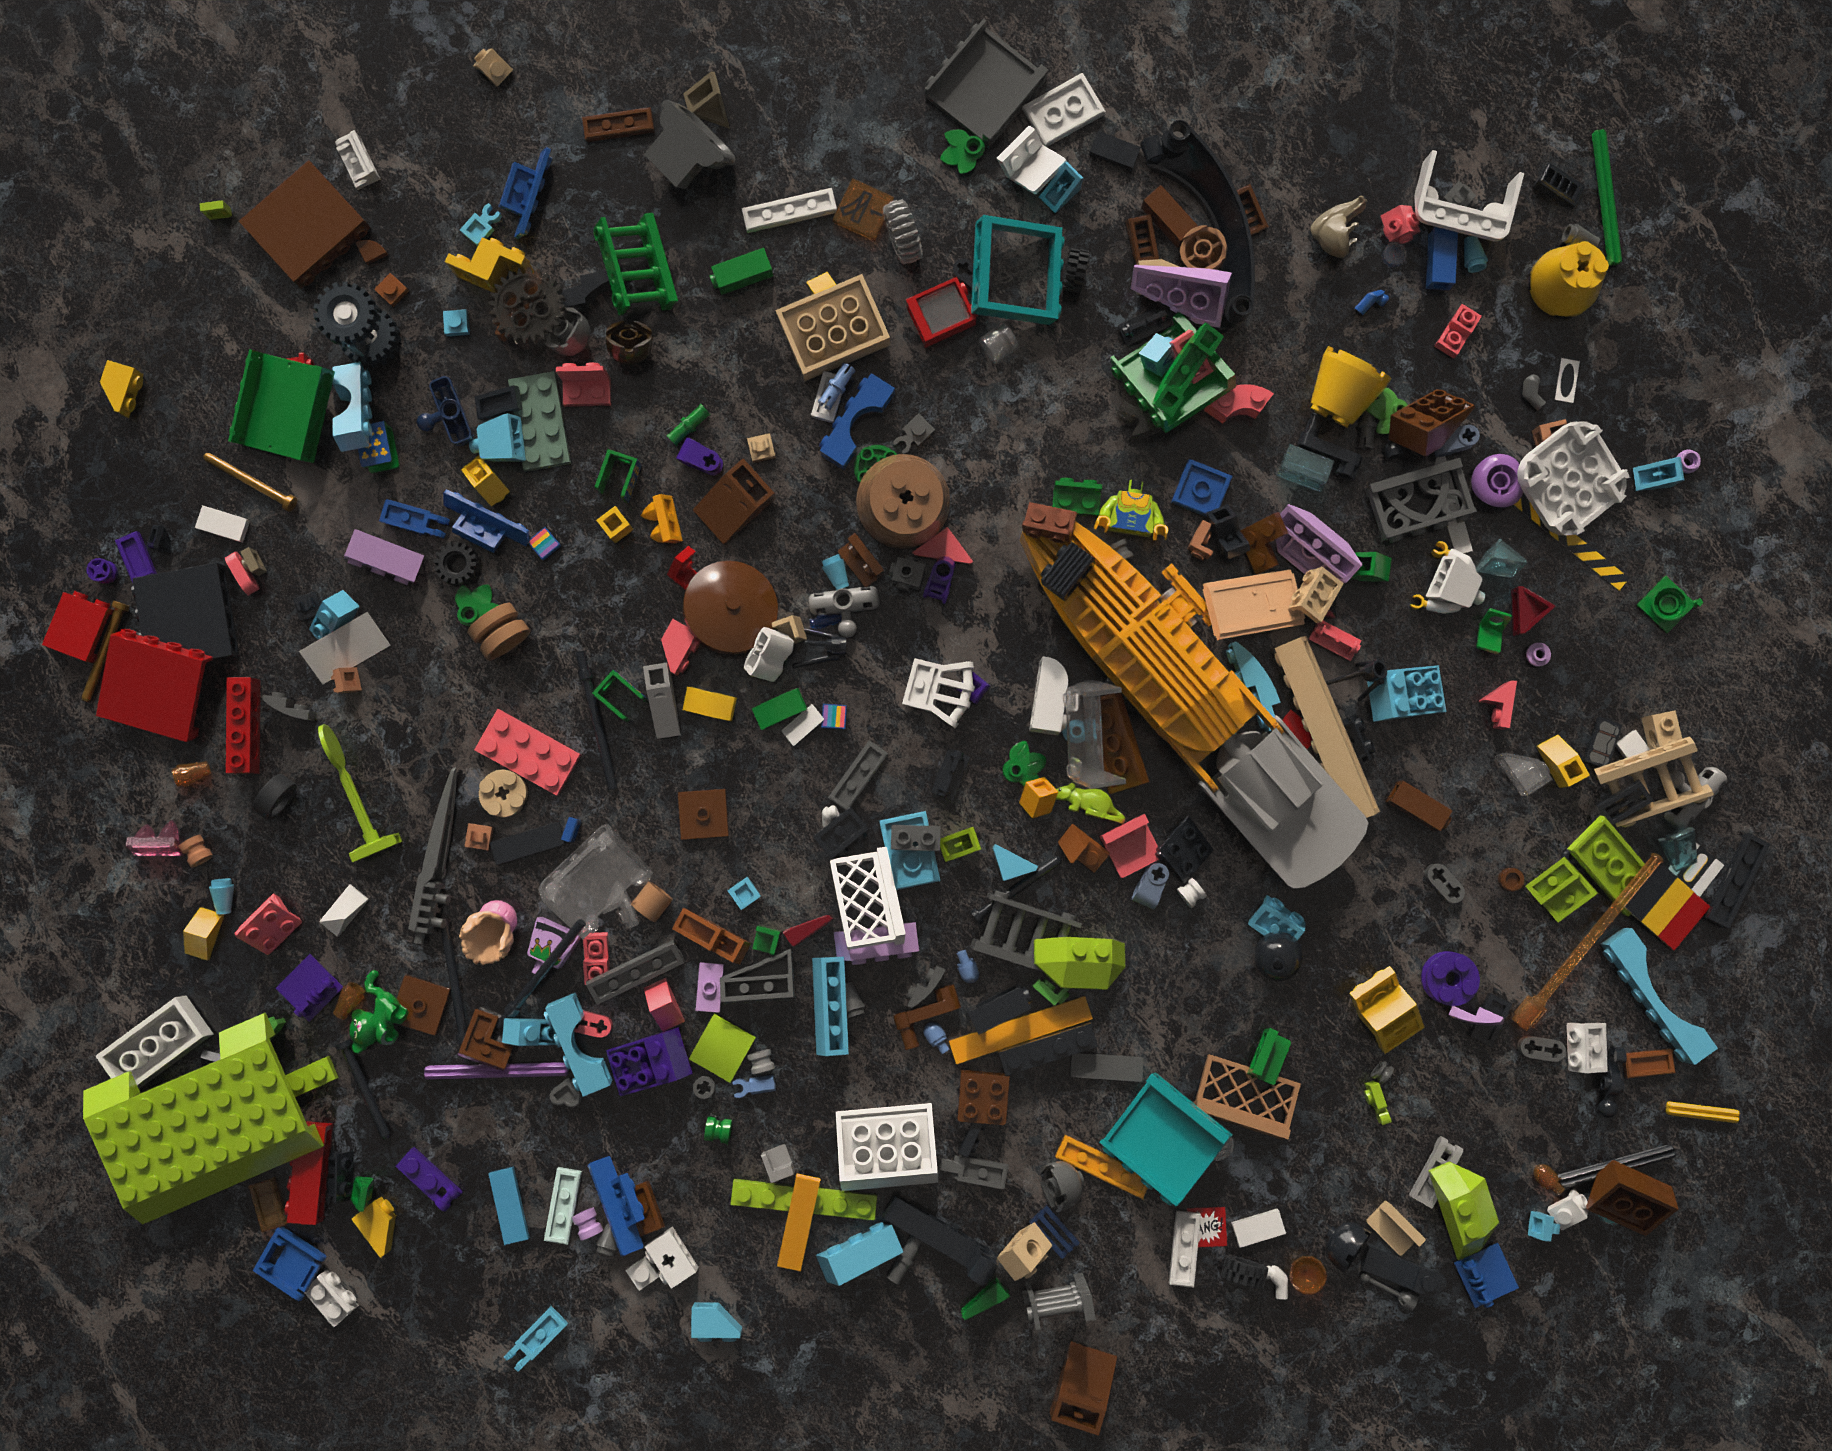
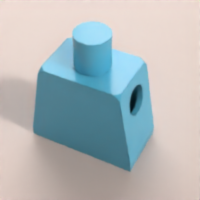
(500, 440)

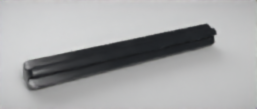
(1633, 1161)

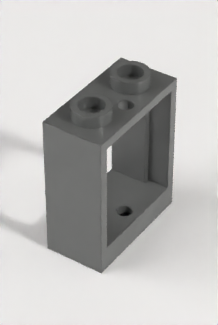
(904, 835)

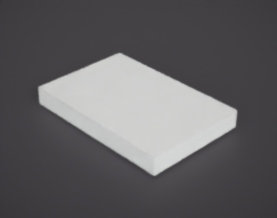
(1063, 110)

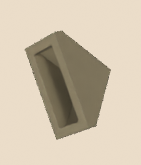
(706, 100)

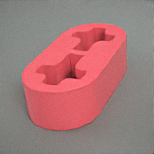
(244, 578)
(592, 1030)

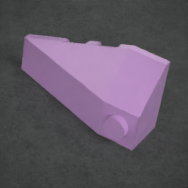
(1191, 291)

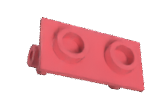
(1335, 640)

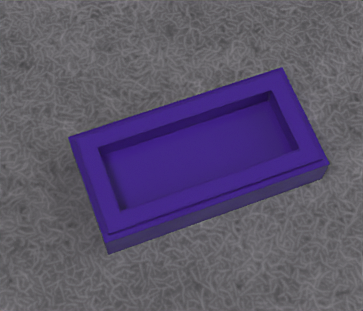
(135, 555)

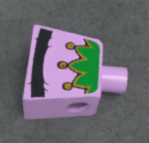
(545, 939)

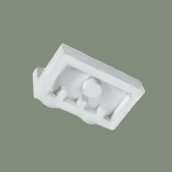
(1587, 1047)
(331, 1297)

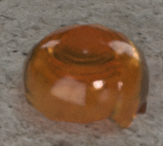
(1308, 1275)

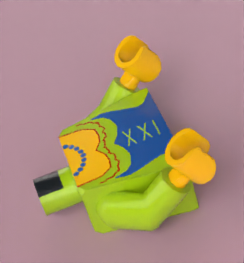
(1132, 513)

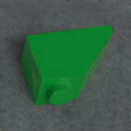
(1374, 567)

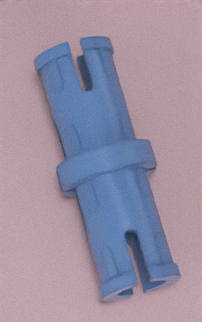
(836, 386)

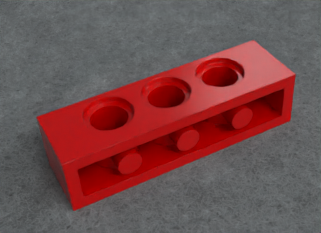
(243, 725)

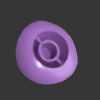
(1497, 481)

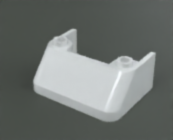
(1489, 224)

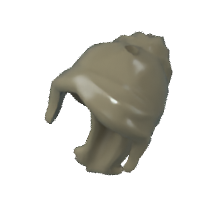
(1331, 227)

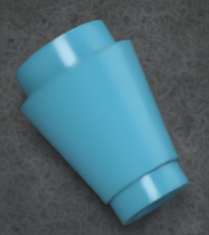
(1474, 255)
(836, 572)
(222, 895)

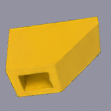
(121, 386)
(1562, 761)

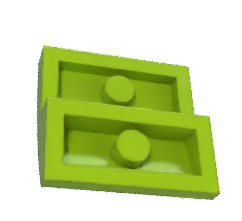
(1561, 889)
(722, 1048)

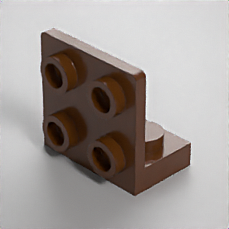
(983, 1097)

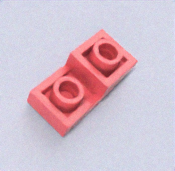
(1458, 331)
(595, 955)

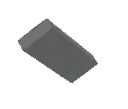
(858, 775)
(1106, 1067)

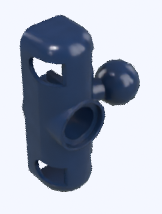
(455, 424)

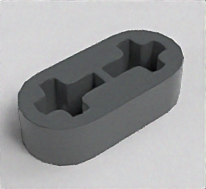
(1440, 887)
(1541, 1054)

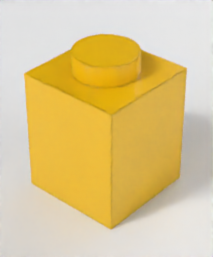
(614, 524)

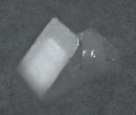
(620, 898)

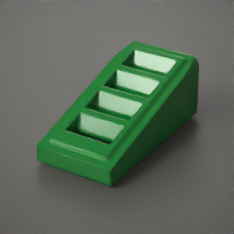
(362, 1192)
(986, 1298)

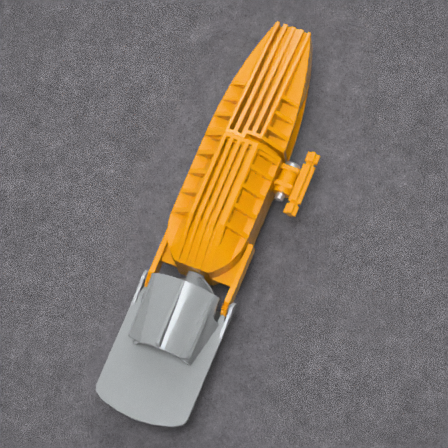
(1192, 701)

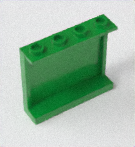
(1144, 383)

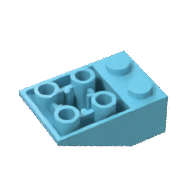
(1408, 694)

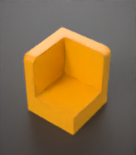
(1038, 797)

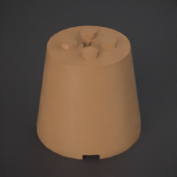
(885, 514)

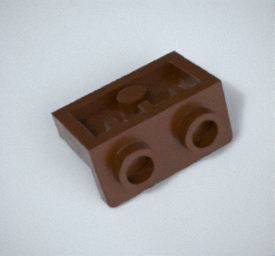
(861, 561)

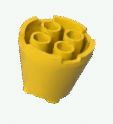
(1568, 279)
(1346, 387)

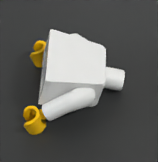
(1454, 583)

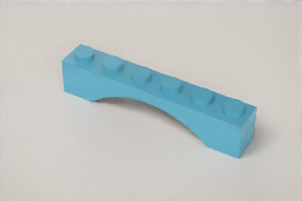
(1629, 956)

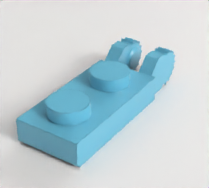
(537, 1336)

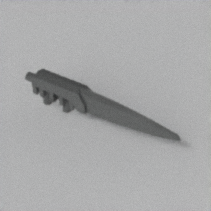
(429, 884)

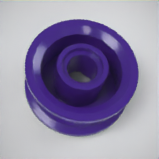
(1465, 978)

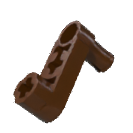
(946, 1001)

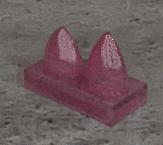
(147, 844)

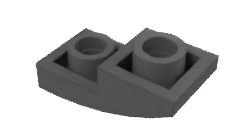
(285, 705)
(920, 992)

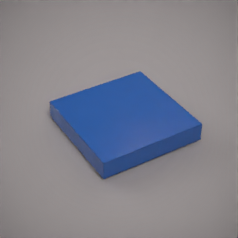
(1201, 488)

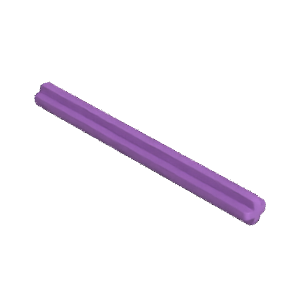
(485, 1071)

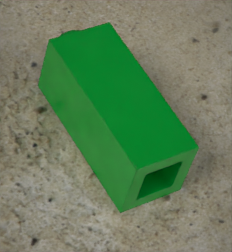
(741, 271)

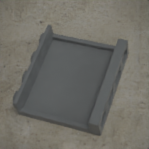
(984, 84)

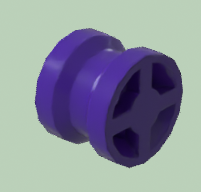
(96, 569)

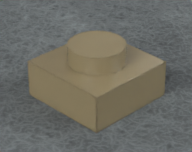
(252, 562)

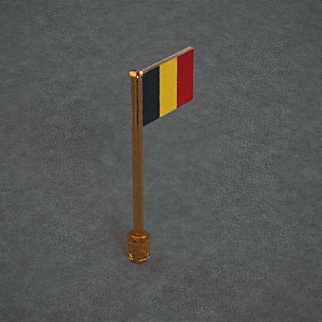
(1654, 899)

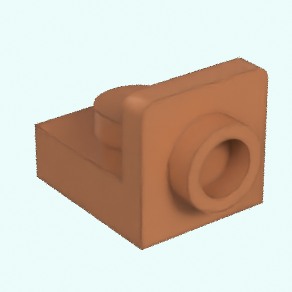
(1201, 537)

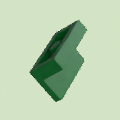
(1269, 1056)

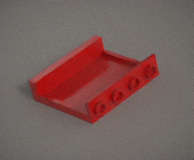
(152, 684)

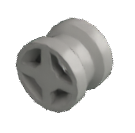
(761, 1061)

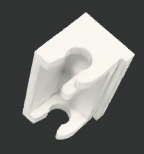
(357, 160)

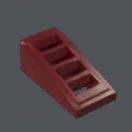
(801, 932)

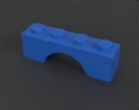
(872, 397)

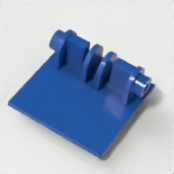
(1486, 1276)

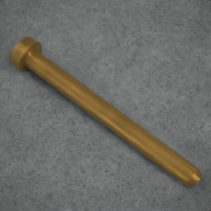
(289, 502)
(102, 653)

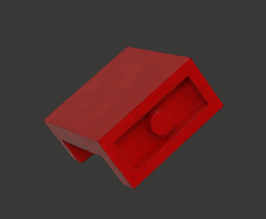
(77, 626)

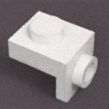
(1569, 1210)

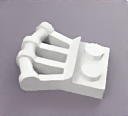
(925, 685)

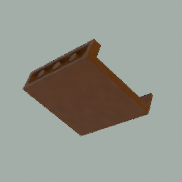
(305, 224)

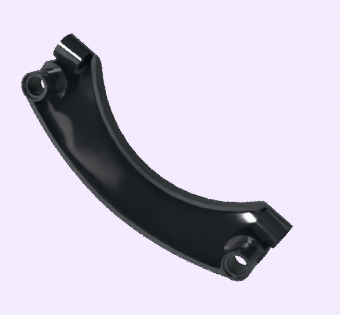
(1199, 171)

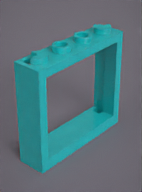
(981, 270)

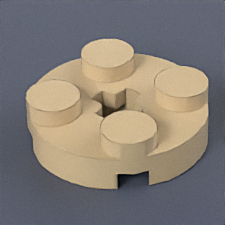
(491, 786)

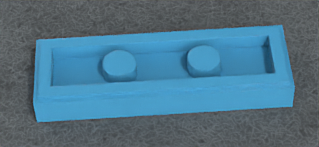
(509, 1205)

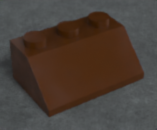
(1631, 1198)

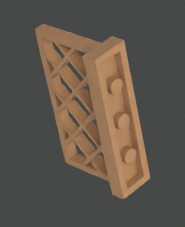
(1239, 1117)

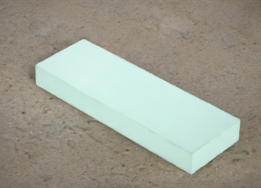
(562, 1205)

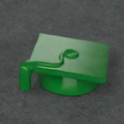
(1667, 604)

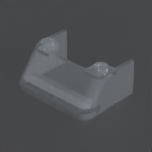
(1085, 734)

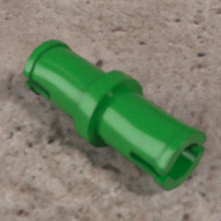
(688, 424)

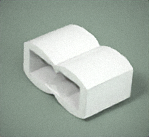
(768, 654)

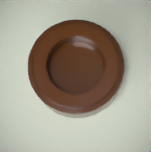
(1511, 879)

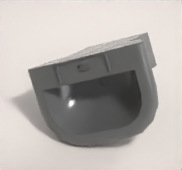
(686, 146)

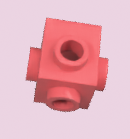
(1400, 224)

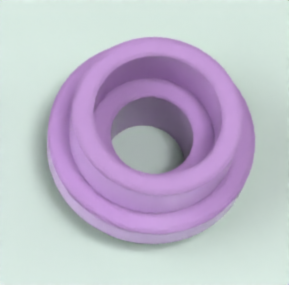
(1694, 459)
(1531, 654)

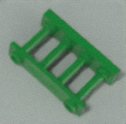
(652, 250)

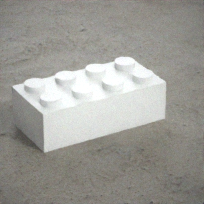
(156, 1042)

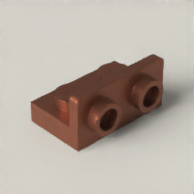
(1049, 522)

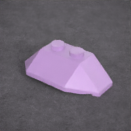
(1315, 545)

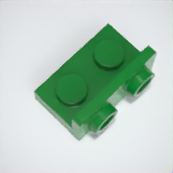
(1077, 496)

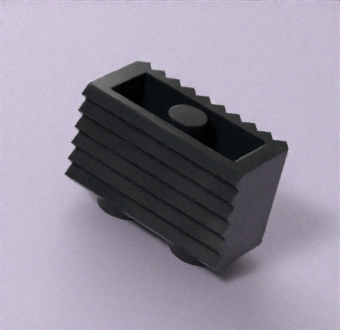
(1067, 571)

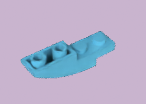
(1253, 677)

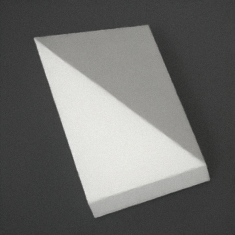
(344, 910)

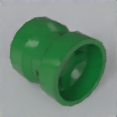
(718, 1129)

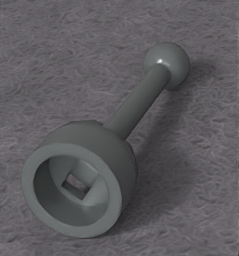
(1406, 1298)

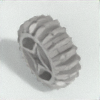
(902, 231)

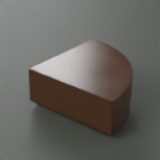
(371, 251)

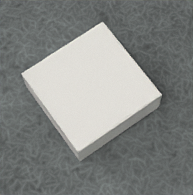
(1631, 745)

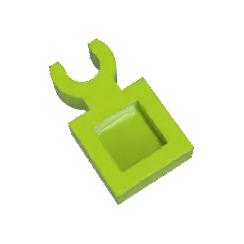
(1374, 1096)

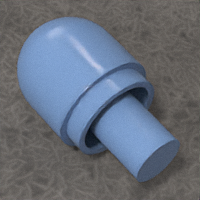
(967, 967)
(935, 1036)

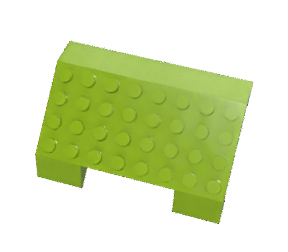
(200, 1127)

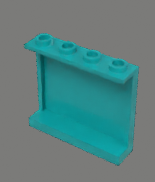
(1165, 1140)

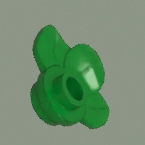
(958, 151)
(477, 601)
(1027, 764)

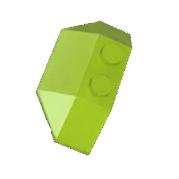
(1080, 961)
(1465, 1207)

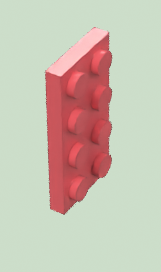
(527, 752)

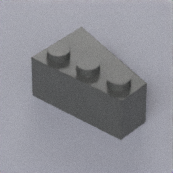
(761, 982)

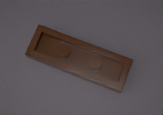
(618, 124)

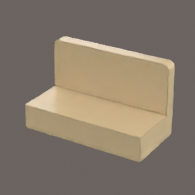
(1394, 1228)

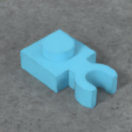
(480, 226)

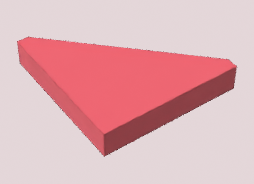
(943, 545)

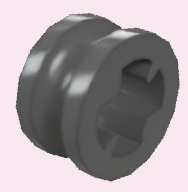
(1382, 1072)
(707, 1094)

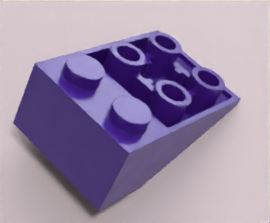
(649, 1062)

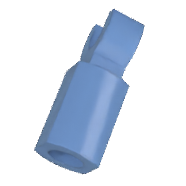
(756, 1085)

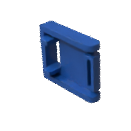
(294, 1267)

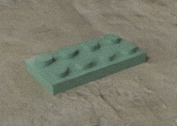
(542, 422)

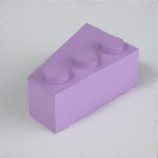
(383, 557)
(879, 952)

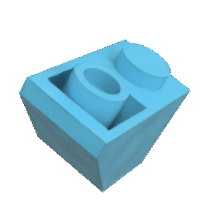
(333, 614)
(527, 1032)
(713, 1321)

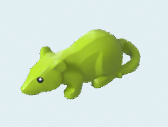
(1094, 801)

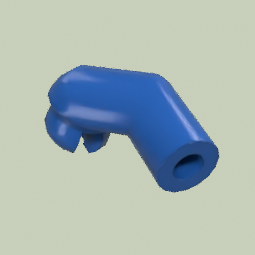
(1369, 299)

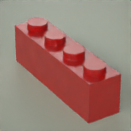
(309, 1181)

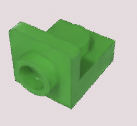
(1046, 989)

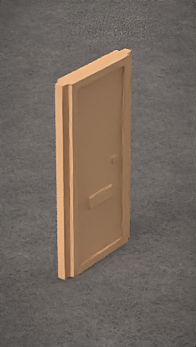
(1252, 604)

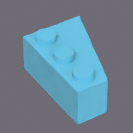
(859, 1254)

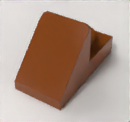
(1083, 848)

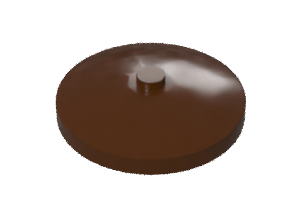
(729, 606)

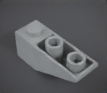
(662, 700)

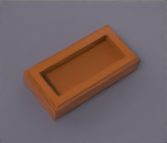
(1649, 1063)

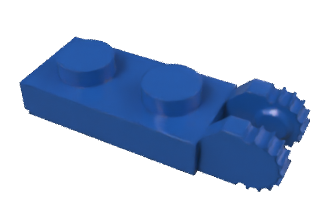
(411, 518)

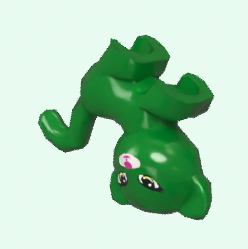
(377, 1026)

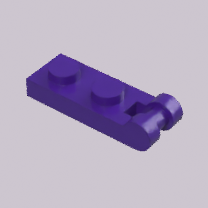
(428, 1178)

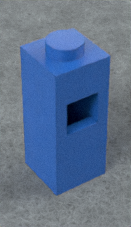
(1441, 259)

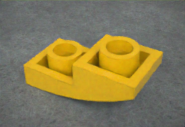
(709, 703)

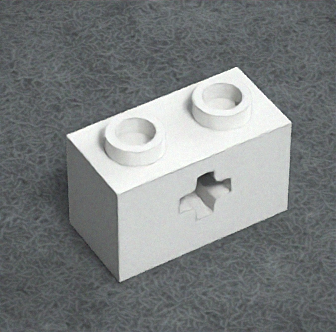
(670, 1244)

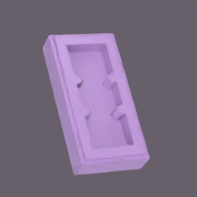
(709, 987)

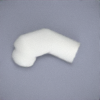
(1280, 1279)

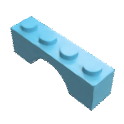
(352, 426)
(589, 1072)

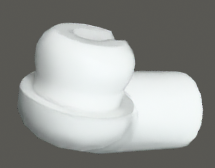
(828, 814)

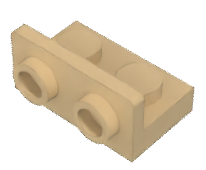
(1316, 593)

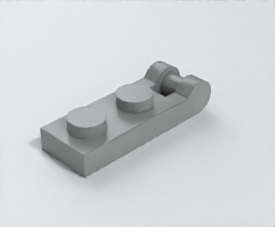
(1423, 1187)

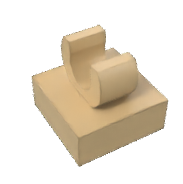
(761, 448)

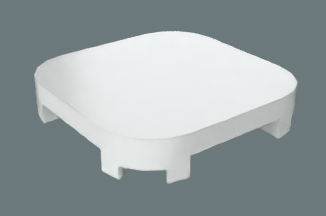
(1571, 478)

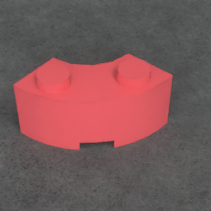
(1240, 401)

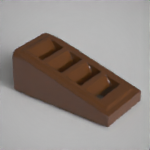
(1250, 197)
(1147, 221)

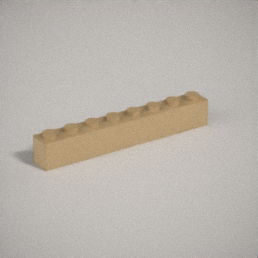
(1324, 722)

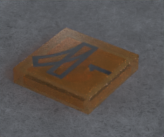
(862, 209)

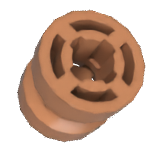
(195, 851)

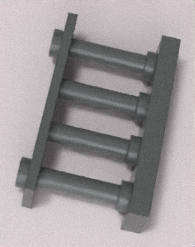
(1008, 950)
(1059, 1301)

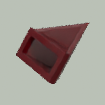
(1527, 609)

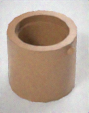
(652, 901)

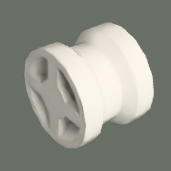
(1191, 892)

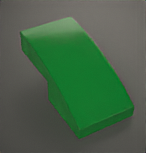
(779, 709)

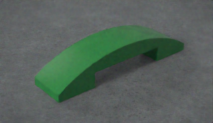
(1185, 367)

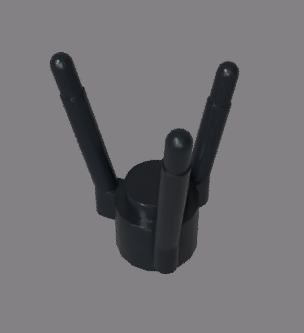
(835, 645)
(1373, 671)

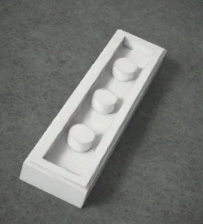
(789, 210)

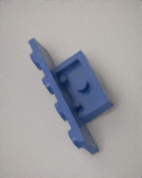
(522, 190)
(481, 524)
(619, 1204)

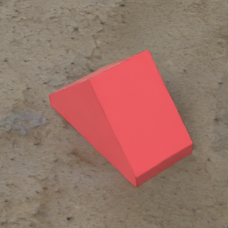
(663, 1005)

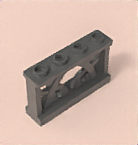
(1437, 473)

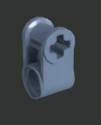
(1457, 443)
(1149, 890)

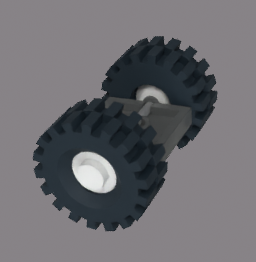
(357, 324)

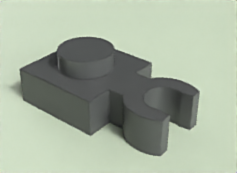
(915, 432)

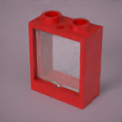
(941, 311)

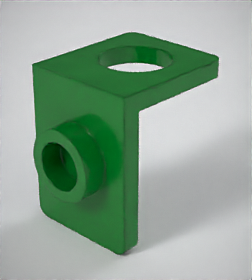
(1490, 633)

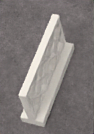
(888, 899)

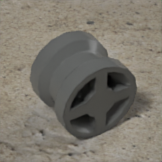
(1120, 548)

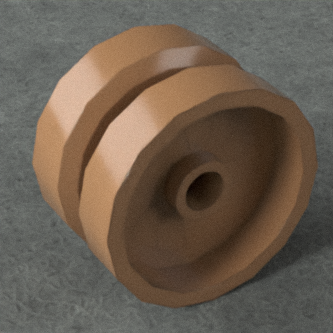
(498, 631)

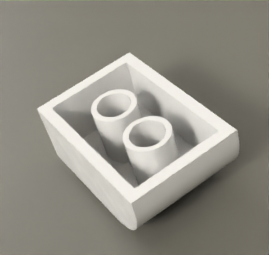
(1048, 699)

